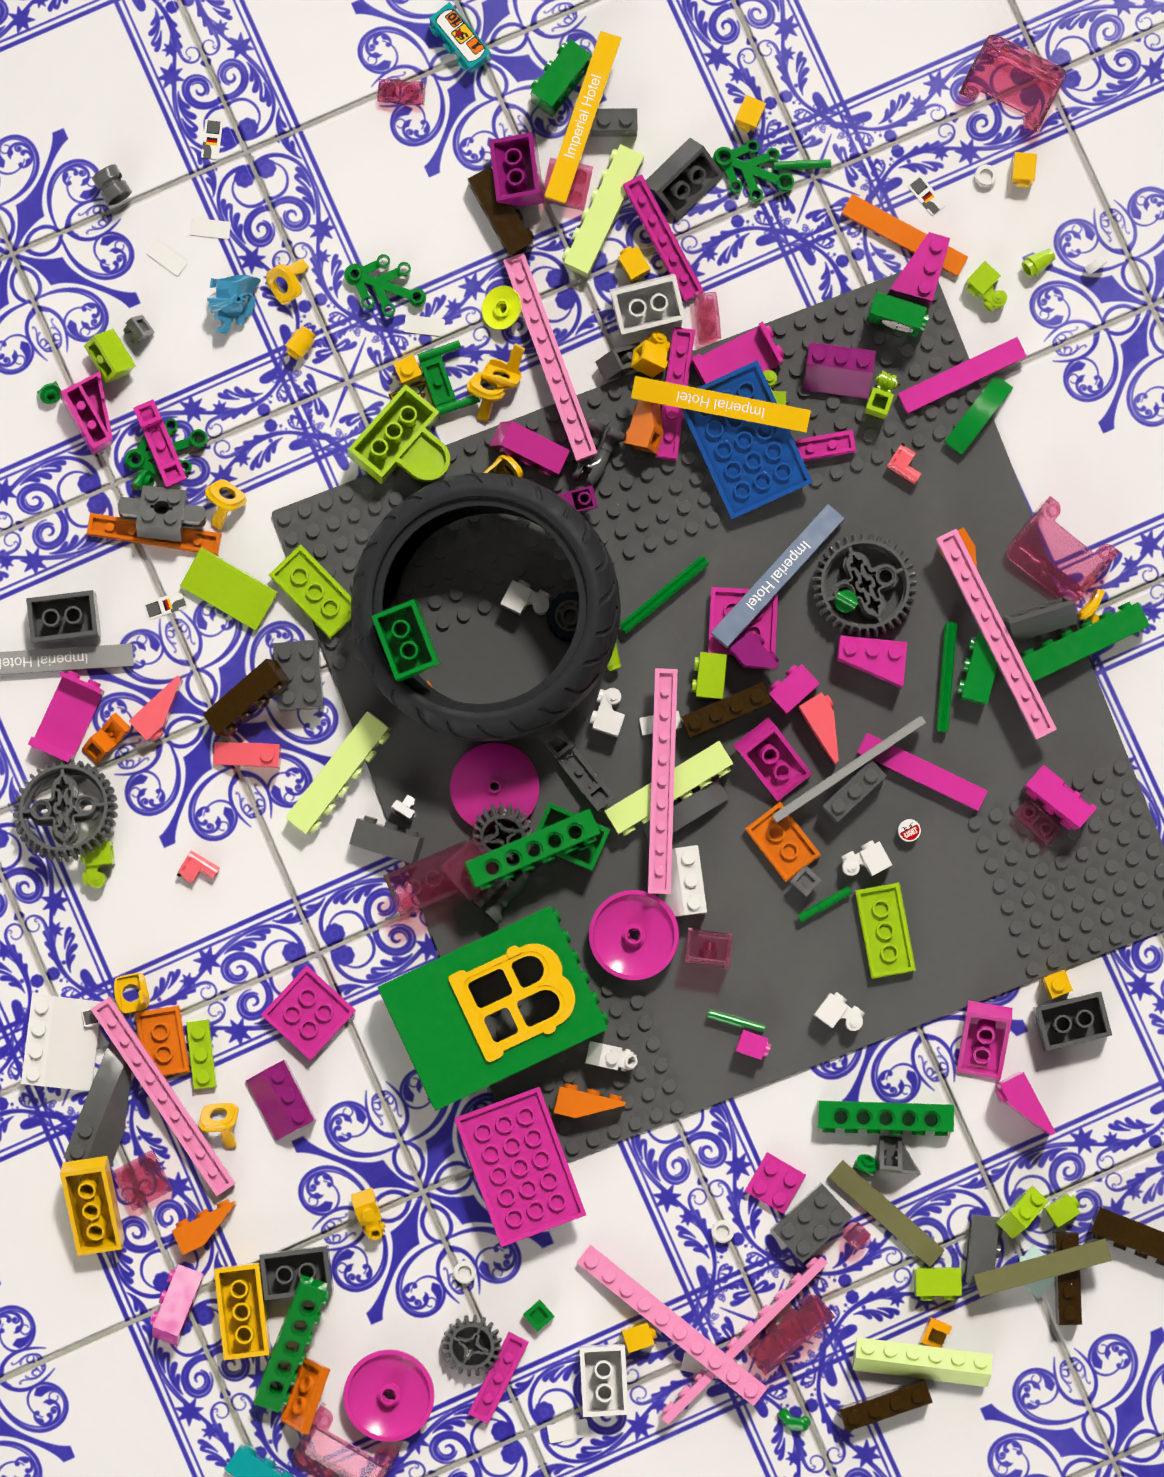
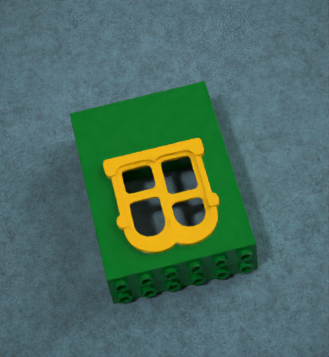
(448, 1030)

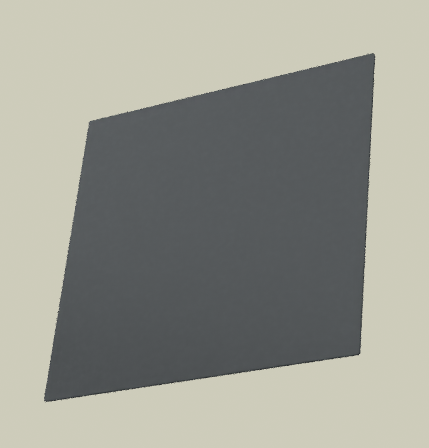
(976, 886)

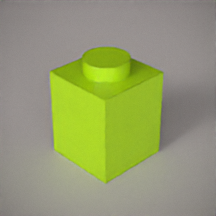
(1062, 1209)

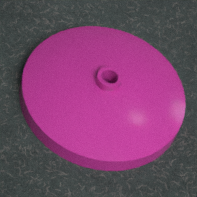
(488, 765)
(612, 939)
(386, 1417)

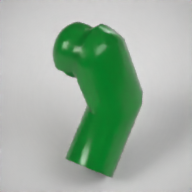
(794, 1423)

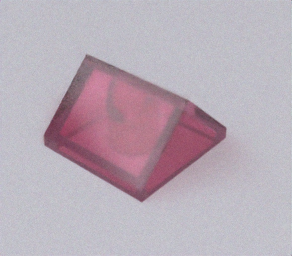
(708, 948)

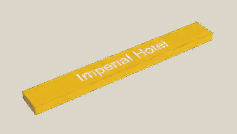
(583, 117)
(720, 404)

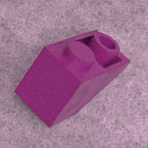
(581, 499)
(752, 654)

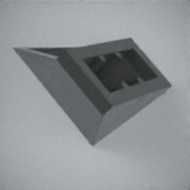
(894, 1157)

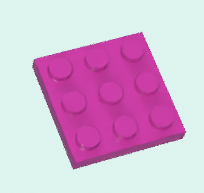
(764, 624)
(308, 1012)

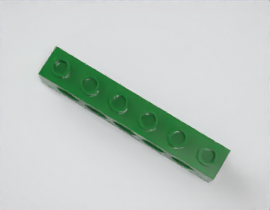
(582, 821)
(943, 1112)
(307, 1290)

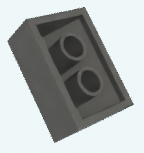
(684, 178)
(1041, 620)

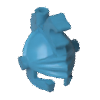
(232, 299)

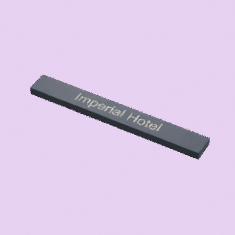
(777, 576)

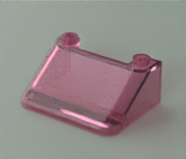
(1015, 79)
(1055, 555)
(330, 1456)

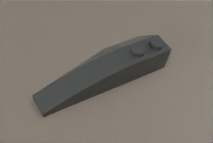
(104, 1111)

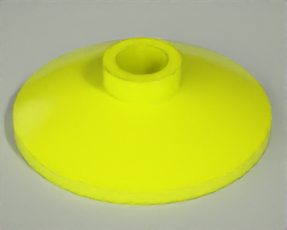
(494, 306)

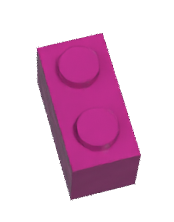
(793, 688)

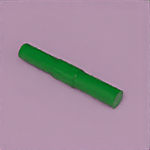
(802, 164)
(824, 904)
(736, 1021)

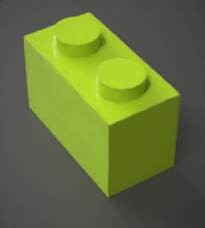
(109, 355)
(710, 676)
(1022, 1212)
(937, 1282)

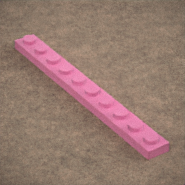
(550, 358)
(995, 634)
(662, 781)
(163, 1096)
(672, 1325)
(750, 1330)

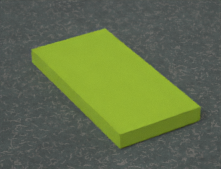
(229, 588)
(314, 591)
(885, 930)

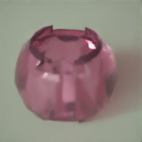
(857, 1236)

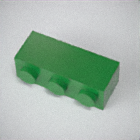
(979, 672)

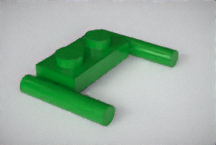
(439, 382)

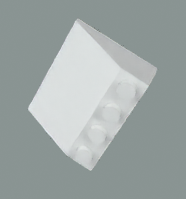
(58, 1045)

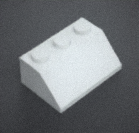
(687, 885)

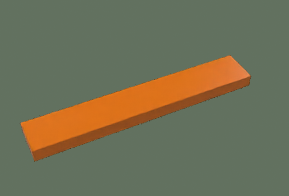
(897, 231)
(125, 530)

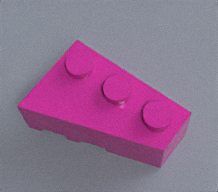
(88, 410)
(529, 448)
(1058, 798)

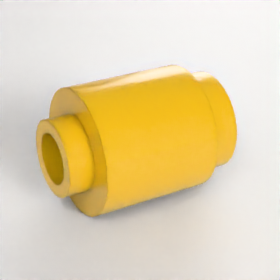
(300, 343)

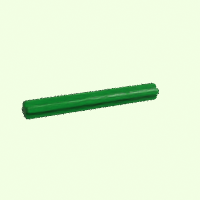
(664, 594)
(946, 678)

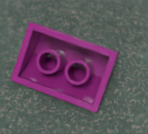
(517, 170)
(839, 370)
(280, 1100)

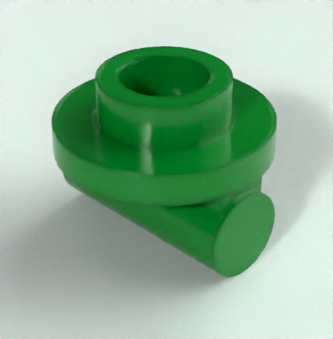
(49, 393)
(144, 477)
(846, 601)
(866, 1164)

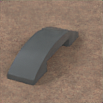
(578, 770)
(695, 806)

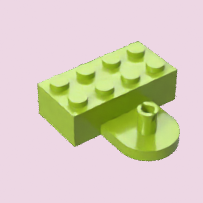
(403, 439)

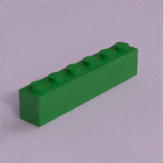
(1084, 642)

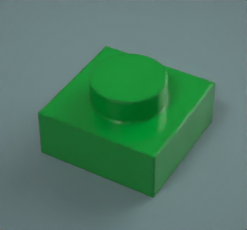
(538, 1315)

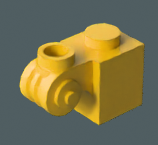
(651, 354)
(368, 1213)

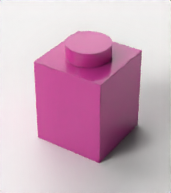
(753, 1045)

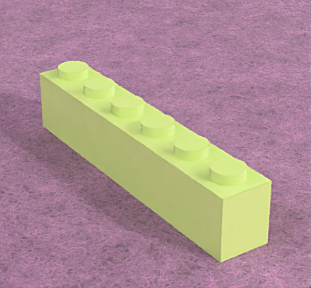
(603, 211)
(338, 773)
(687, 776)
(922, 1362)

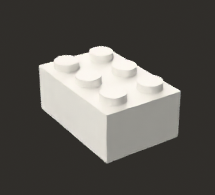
(647, 304)
(604, 1380)

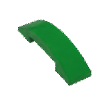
(978, 414)

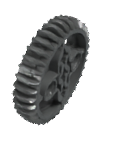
(861, 574)
(71, 817)

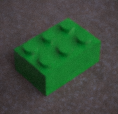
(560, 77)
(406, 640)
(584, 855)

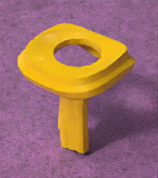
(287, 273)
(510, 369)
(488, 396)
(499, 466)
(224, 505)
(1087, 612)
(141, 1003)
(224, 1126)

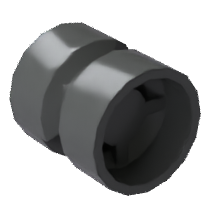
(113, 187)

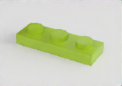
(201, 1054)

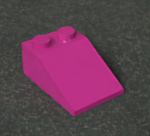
(772, 759)
(984, 1039)
(1021, 1098)

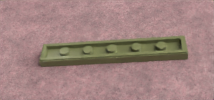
(886, 1213)
(1042, 1267)

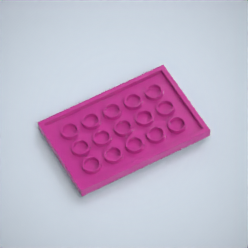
(520, 1166)

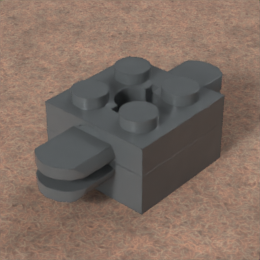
(162, 522)

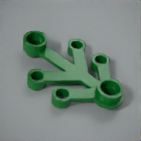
(750, 168)
(382, 284)
(148, 455)

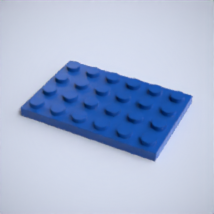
(747, 458)

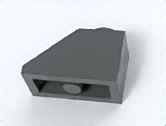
(616, 362)

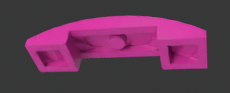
(160, 443)

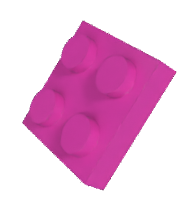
(775, 1182)

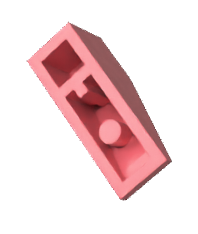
(155, 714)
(821, 720)
(247, 754)

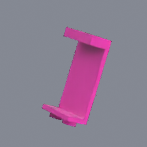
(739, 352)
(67, 716)

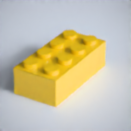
(92, 1205)
(242, 1311)

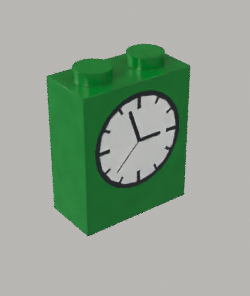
(897, 314)

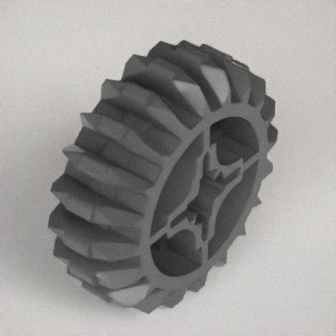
(511, 828)
(459, 1339)

